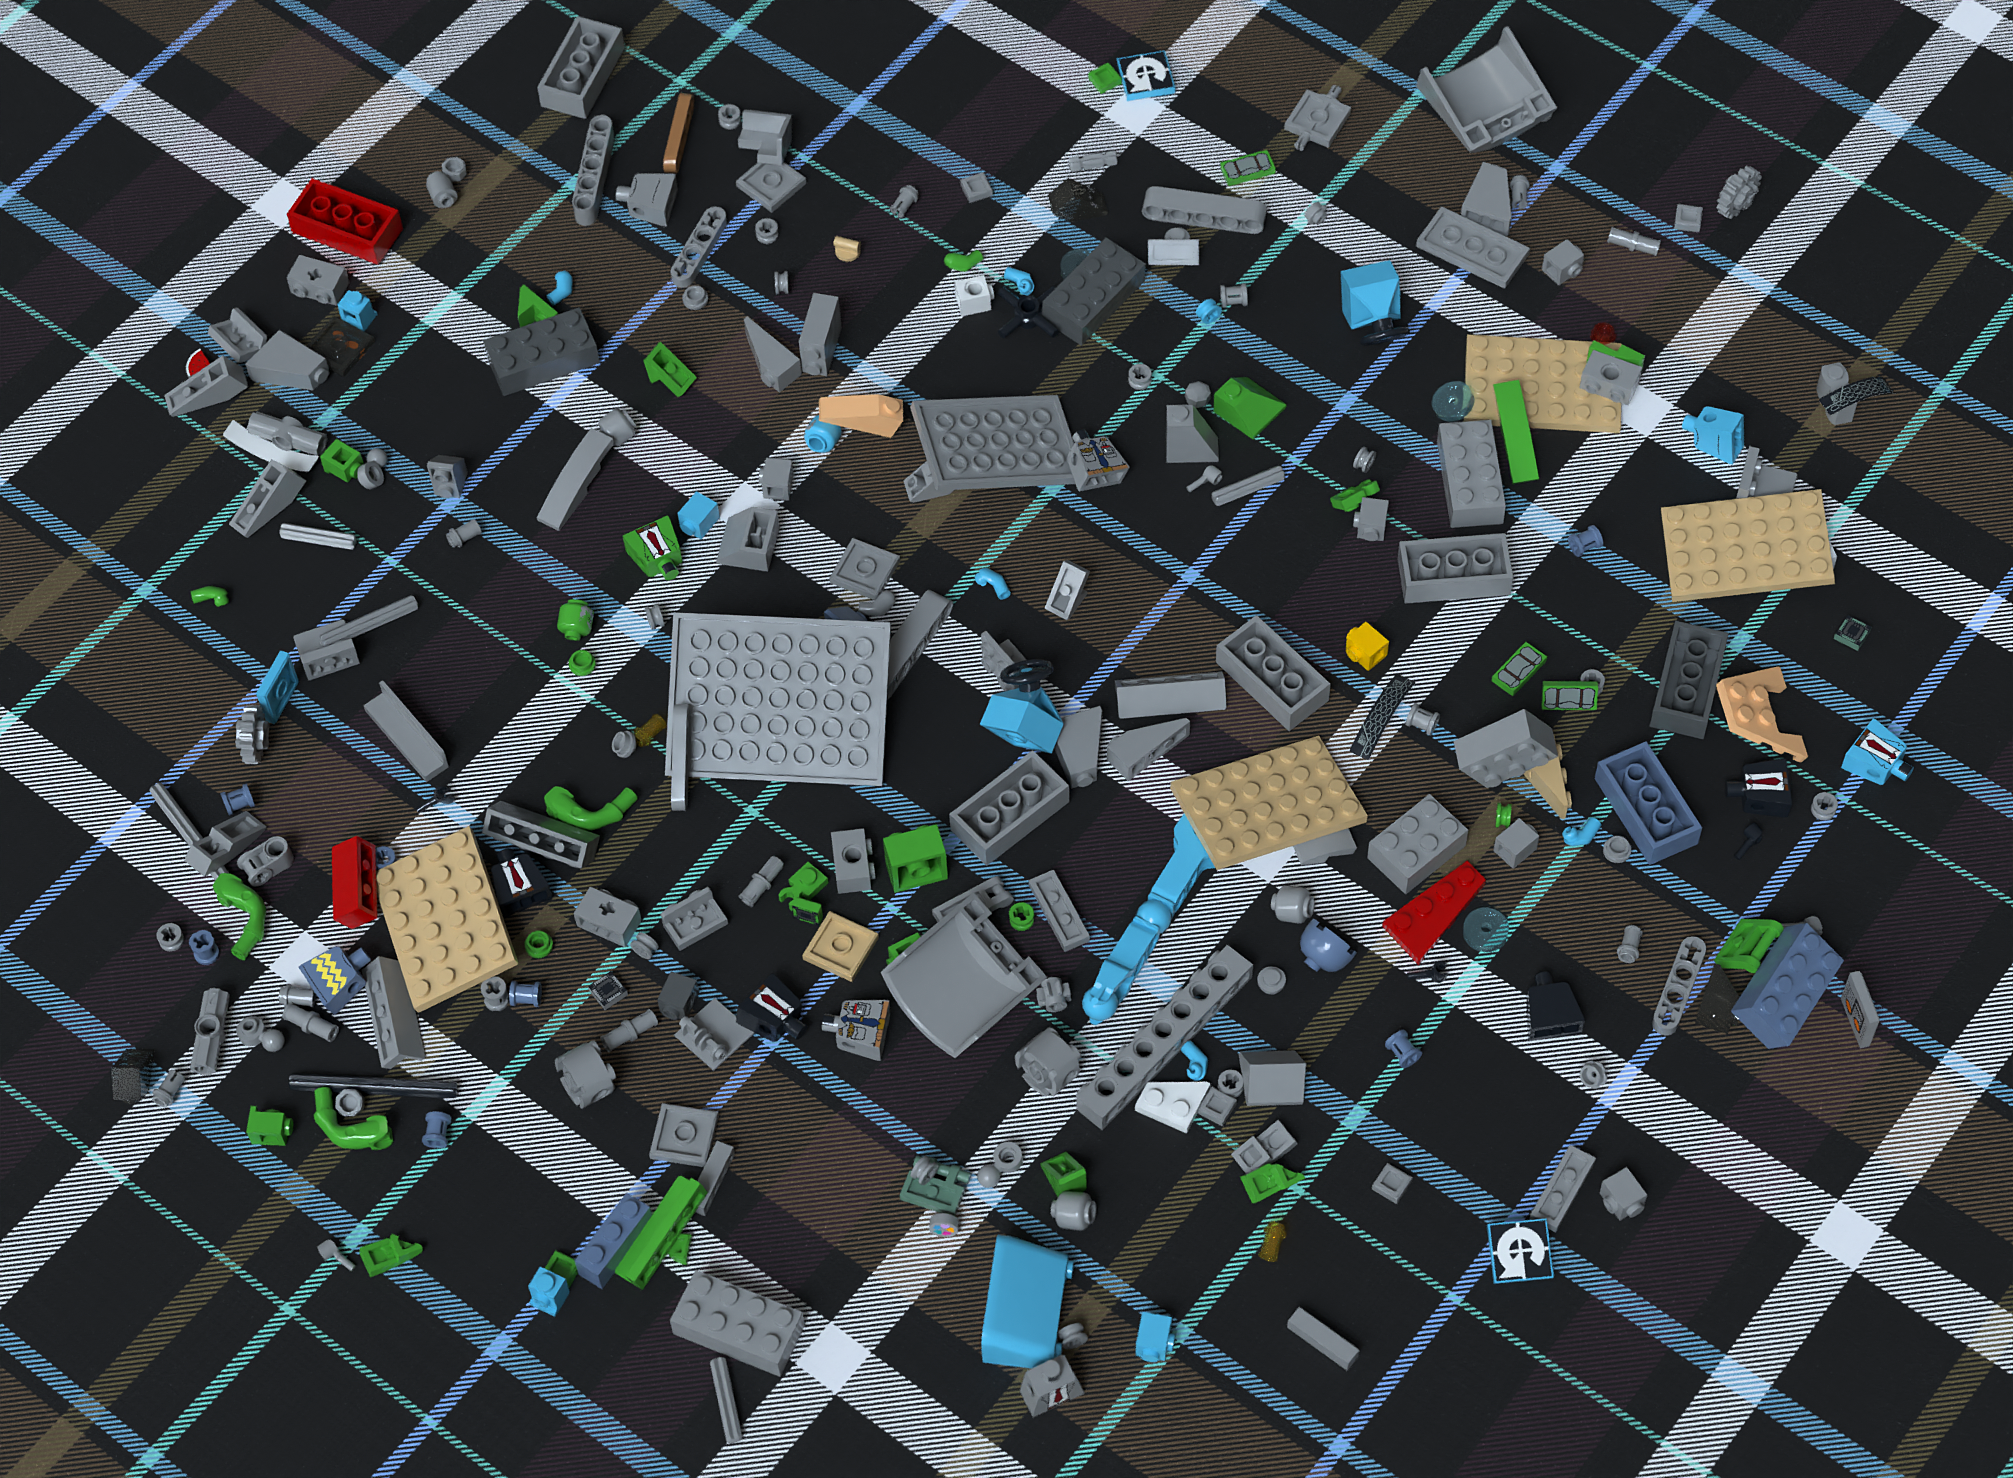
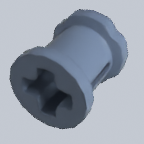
(1585, 541)
(237, 799)
(204, 947)
(525, 993)
(1403, 1049)
(436, 1130)

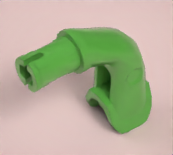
(563, 807)
(234, 892)
(372, 1133)

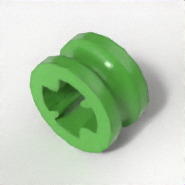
(1503, 815)
(1027, 911)

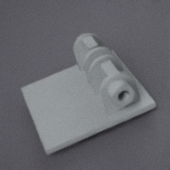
(712, 1034)

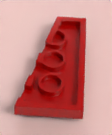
(1428, 916)

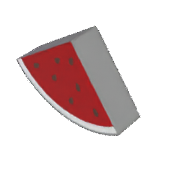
(195, 363)

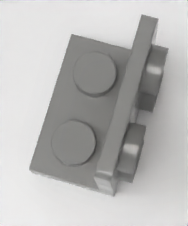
(1763, 480)
(998, 657)
(324, 660)

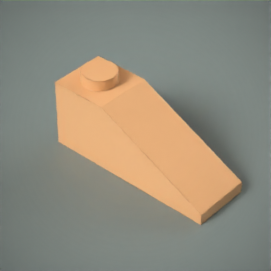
(864, 413)

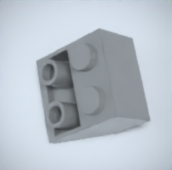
(749, 539)

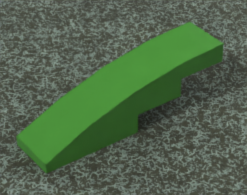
(1515, 432)

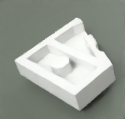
(1172, 1102)

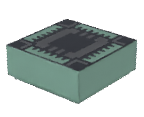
(1852, 632)

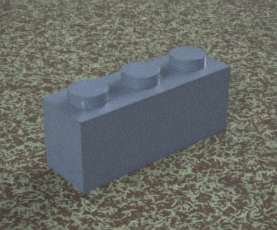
(612, 1240)

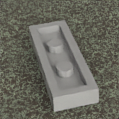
(1059, 910)
(1563, 1187)

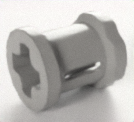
(1241, 291)
(1422, 719)
(493, 995)

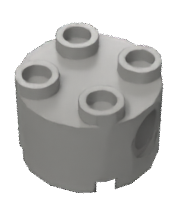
(1048, 1062)
(585, 1074)

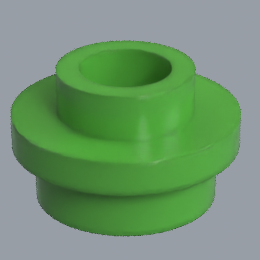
(535, 938)

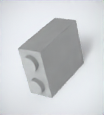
(820, 334)

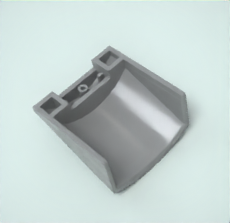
(1489, 96)
(960, 978)

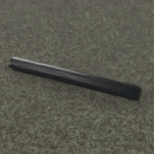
(375, 1085)

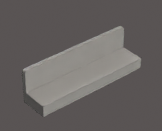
(1171, 694)
(406, 733)
(392, 1013)

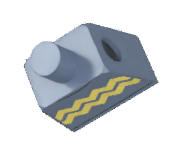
(336, 976)

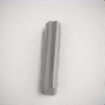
(1248, 485)
(318, 536)
(726, 1400)

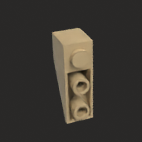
(1550, 782)

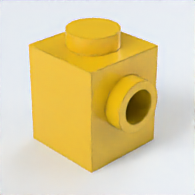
(1366, 646)

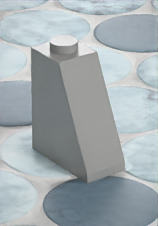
(1489, 199)
(287, 364)
(1189, 436)
(1080, 746)

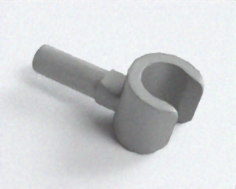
(1210, 474)
(1813, 921)
(328, 1249)

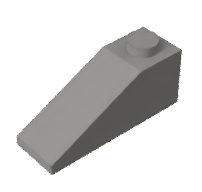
(774, 361)
(207, 387)
(267, 498)
(1145, 745)

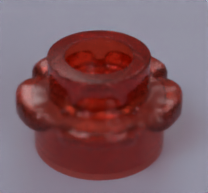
(1603, 333)

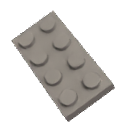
(1473, 247)

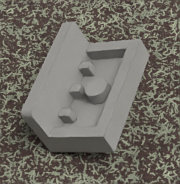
(238, 336)
(693, 918)

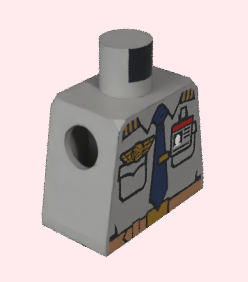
(1095, 462)
(860, 1027)

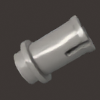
(1519, 191)
(907, 196)
(463, 533)
(1628, 949)
(297, 996)
(164, 1094)

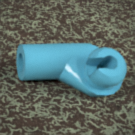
(1022, 279)
(563, 289)
(996, 580)
(1581, 837)
(1198, 1061)

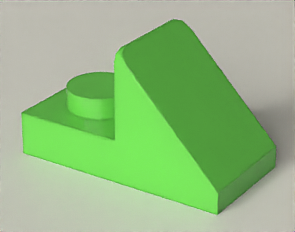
(532, 308)
(665, 366)

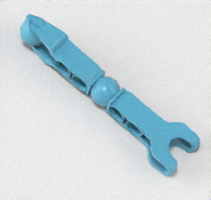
(1151, 920)

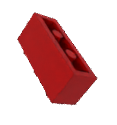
(354, 882)

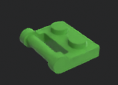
(1743, 940)

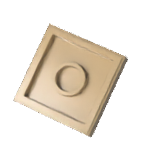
(840, 946)

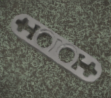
(696, 246)
(680, 757)
(1678, 985)

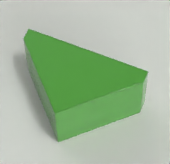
(1064, 1174)

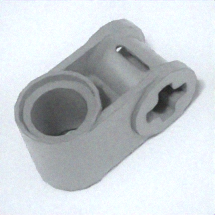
(265, 862)

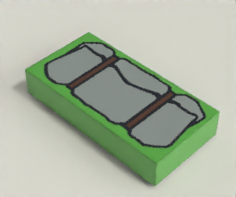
(1247, 168)
(1519, 668)
(1569, 695)

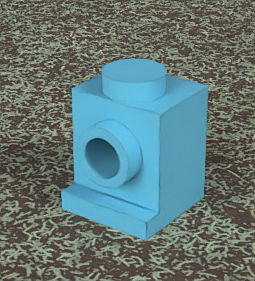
(359, 305)
(548, 1291)

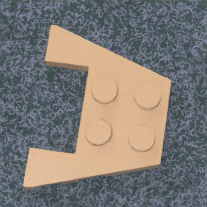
(1750, 712)

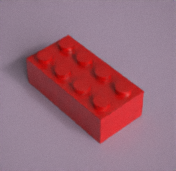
(344, 221)

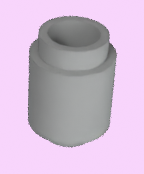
(441, 189)

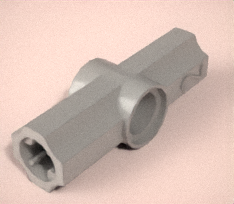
(287, 433)
(207, 1046)

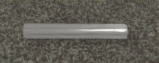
(369, 621)

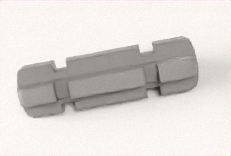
(1092, 161)

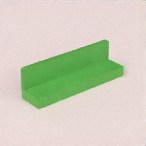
(661, 1231)

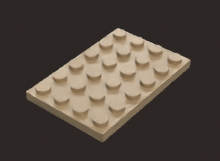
(1548, 381)
(1747, 545)
(1268, 802)
(444, 919)

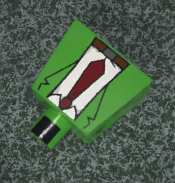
(655, 548)

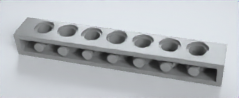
(1102, 1108)

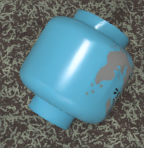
(821, 436)

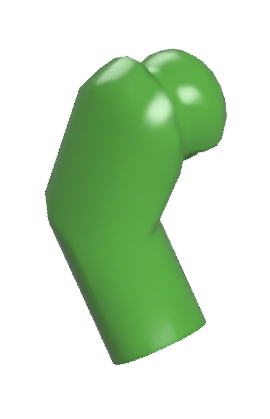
(962, 262)
(210, 592)

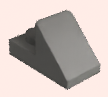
(1067, 590)

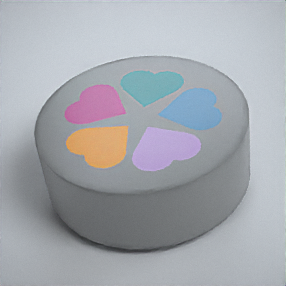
(943, 1225)

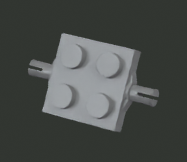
(1318, 118)

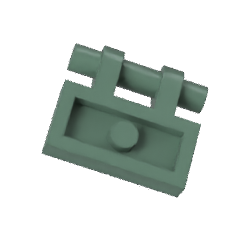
(937, 1194)

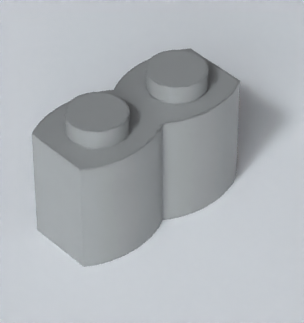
(1830, 379)

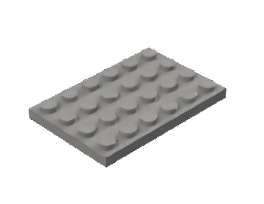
(994, 441)

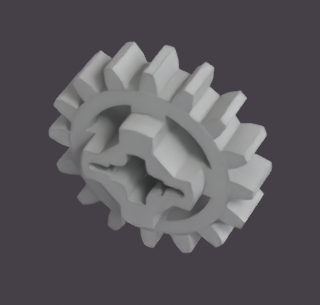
(1738, 192)
(252, 734)

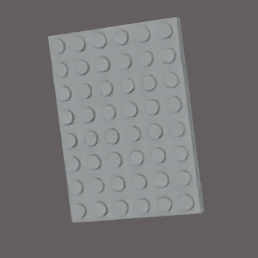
(781, 697)

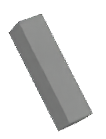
(714, 1173)
(1323, 1338)

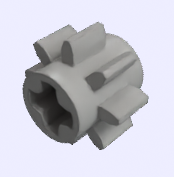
(1053, 994)

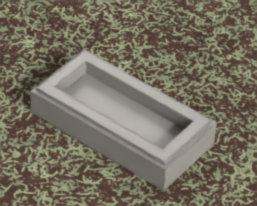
(1173, 251)

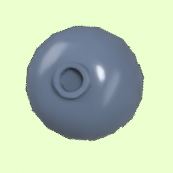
(1324, 949)

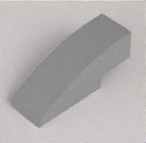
(224, 843)

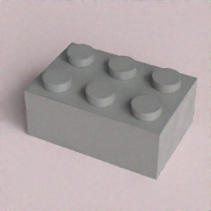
(1506, 749)
(1417, 844)

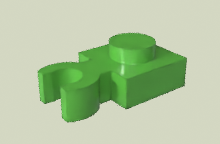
(1351, 497)
(804, 883)

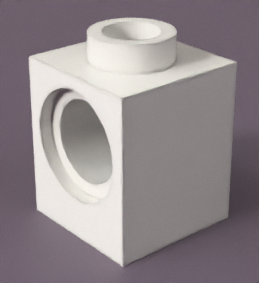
(973, 295)

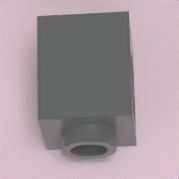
(678, 996)

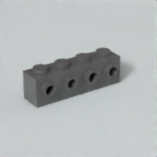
(540, 834)

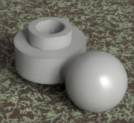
(370, 473)
(271, 1040)
(989, 1175)

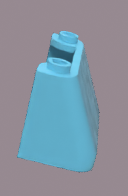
(1024, 1303)

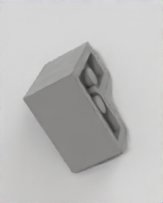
(767, 133)

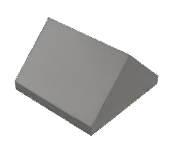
(1273, 1077)

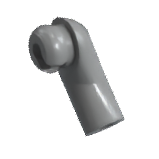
(879, 606)

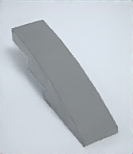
(574, 478)

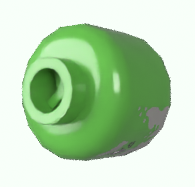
(575, 619)

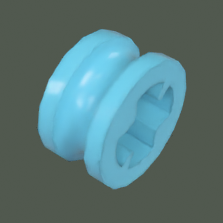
(1208, 311)

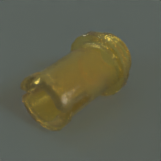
(649, 730)
(1272, 1241)

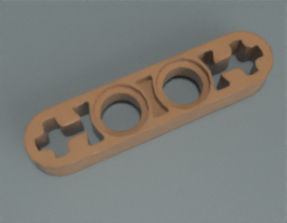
(678, 133)

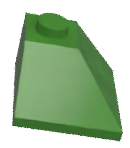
(1246, 405)

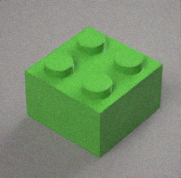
(915, 858)

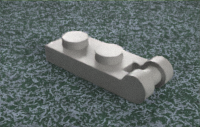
(994, 885)

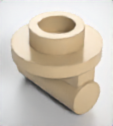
(846, 249)

